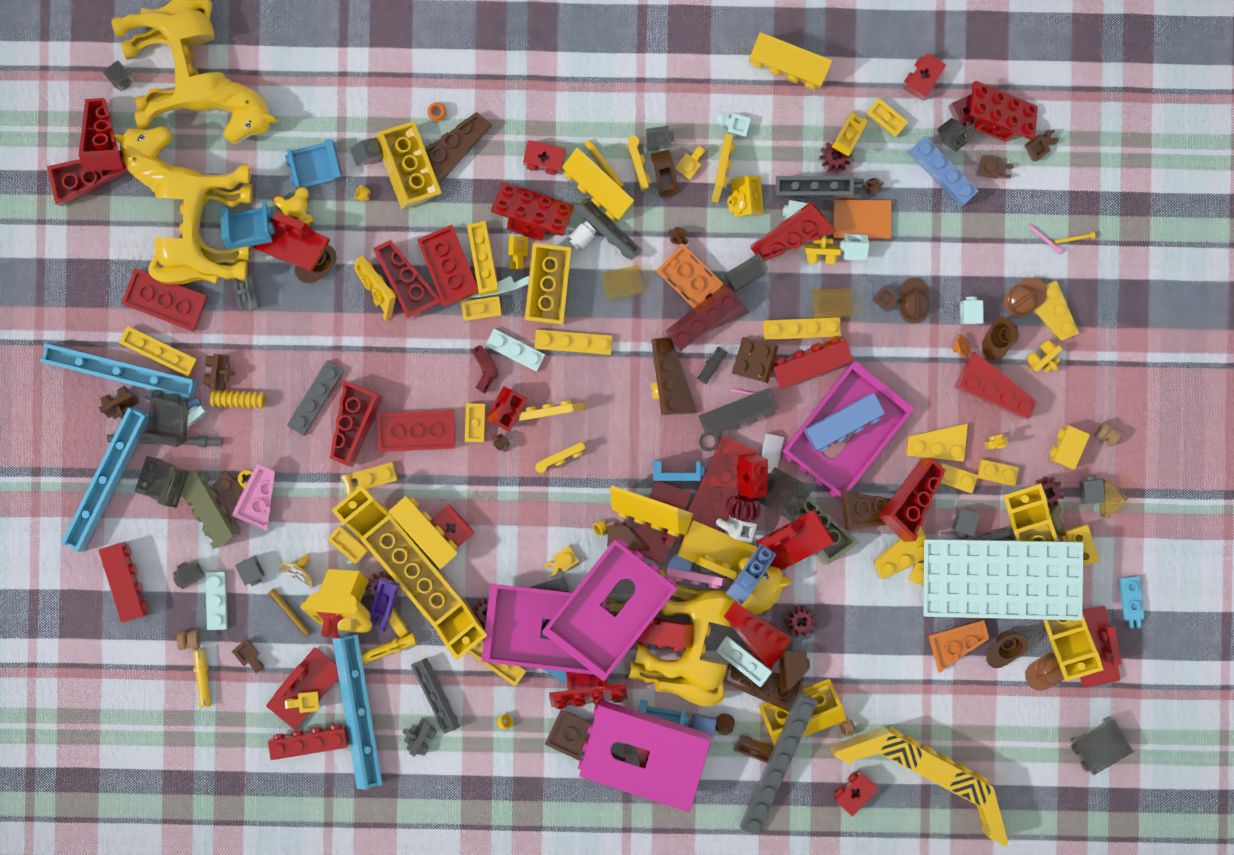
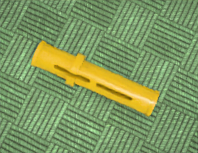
(395, 645)
(202, 677)

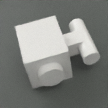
(738, 529)

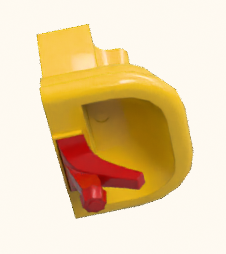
(339, 603)

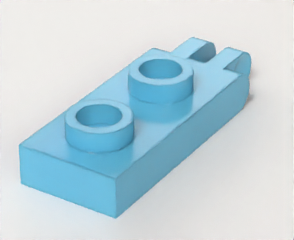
(1131, 600)

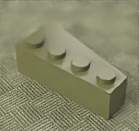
(209, 510)
(842, 538)

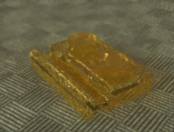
(622, 282)
(832, 303)

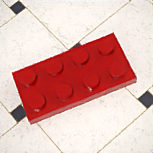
(448, 266)
(164, 301)
(416, 431)

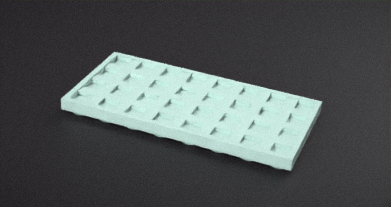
(1003, 579)

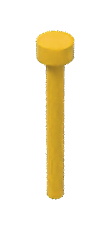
(1092, 235)

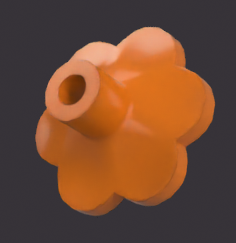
(961, 346)

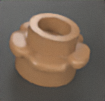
(847, 727)

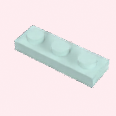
(515, 350)
(216, 600)
(744, 661)

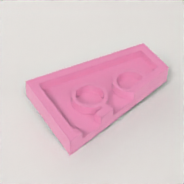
(256, 498)
(697, 578)

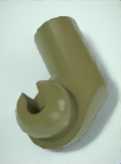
(1054, 513)

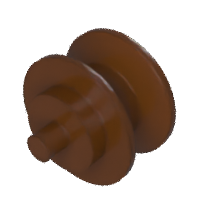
(724, 724)

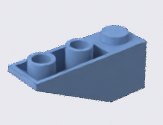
(751, 574)

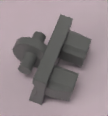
(245, 293)
(416, 735)

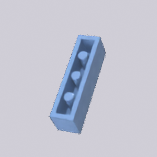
(943, 171)
(843, 422)

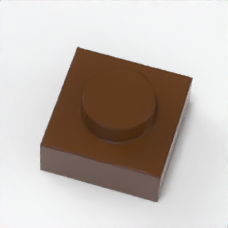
(885, 298)

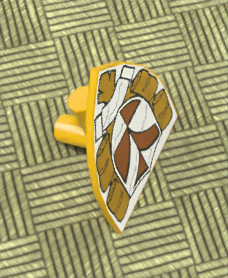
(297, 570)

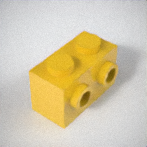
(1068, 447)
(1082, 533)

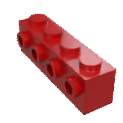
(811, 362)
(123, 581)
(308, 742)

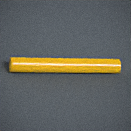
(603, 163)

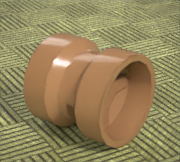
(1108, 434)
(188, 639)

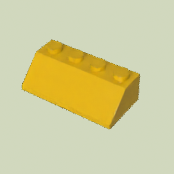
(789, 61)
(408, 165)
(597, 185)
(547, 284)
(650, 511)
(423, 531)
(826, 712)

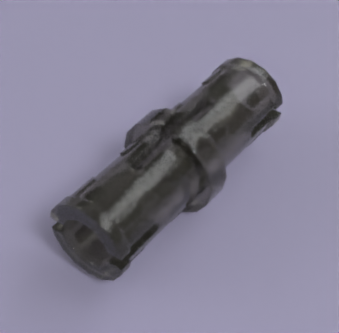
(712, 365)

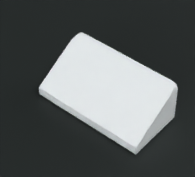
(772, 450)

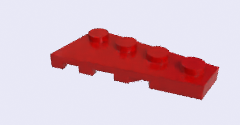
(796, 230)

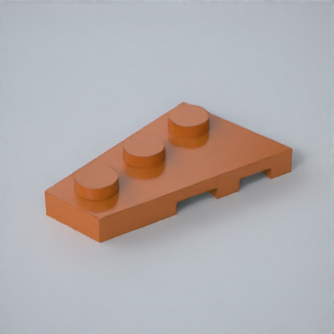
(956, 642)

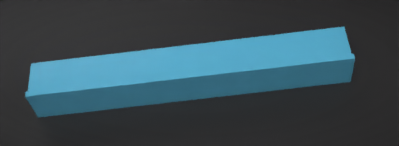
(118, 371)
(106, 479)
(357, 711)

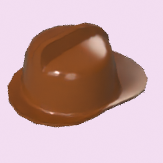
(1025, 297)
(1044, 673)

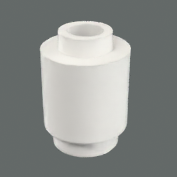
(582, 235)

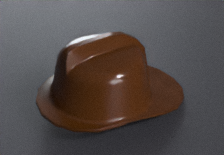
(323, 265)
(914, 300)
(1000, 338)
(1006, 649)

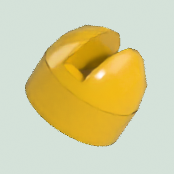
(361, 193)
(600, 528)
(509, 721)

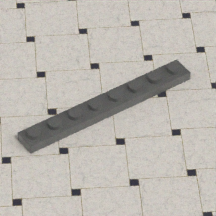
(778, 763)

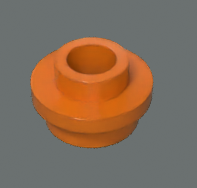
(433, 107)

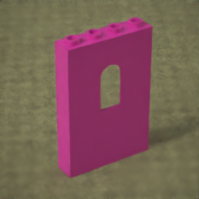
(862, 449)
(516, 626)
(591, 631)
(673, 761)

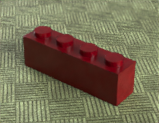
(711, 313)

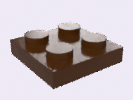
(755, 359)
(568, 734)

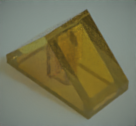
(1113, 499)

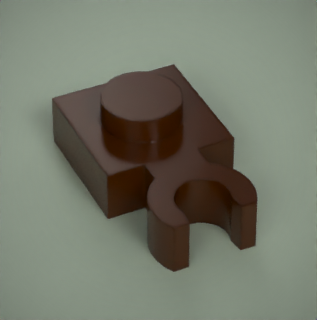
(1040, 145)
(991, 167)

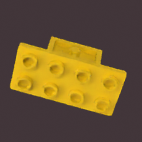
(714, 549)

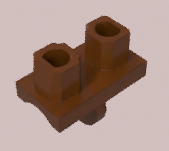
(219, 373)
(118, 406)

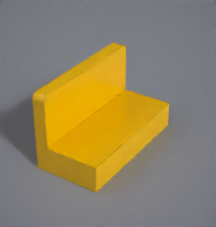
(752, 189)

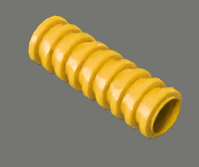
(237, 399)

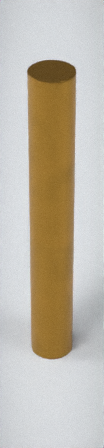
(289, 612)

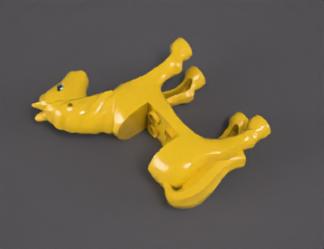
(181, 27)
(189, 257)
(694, 674)

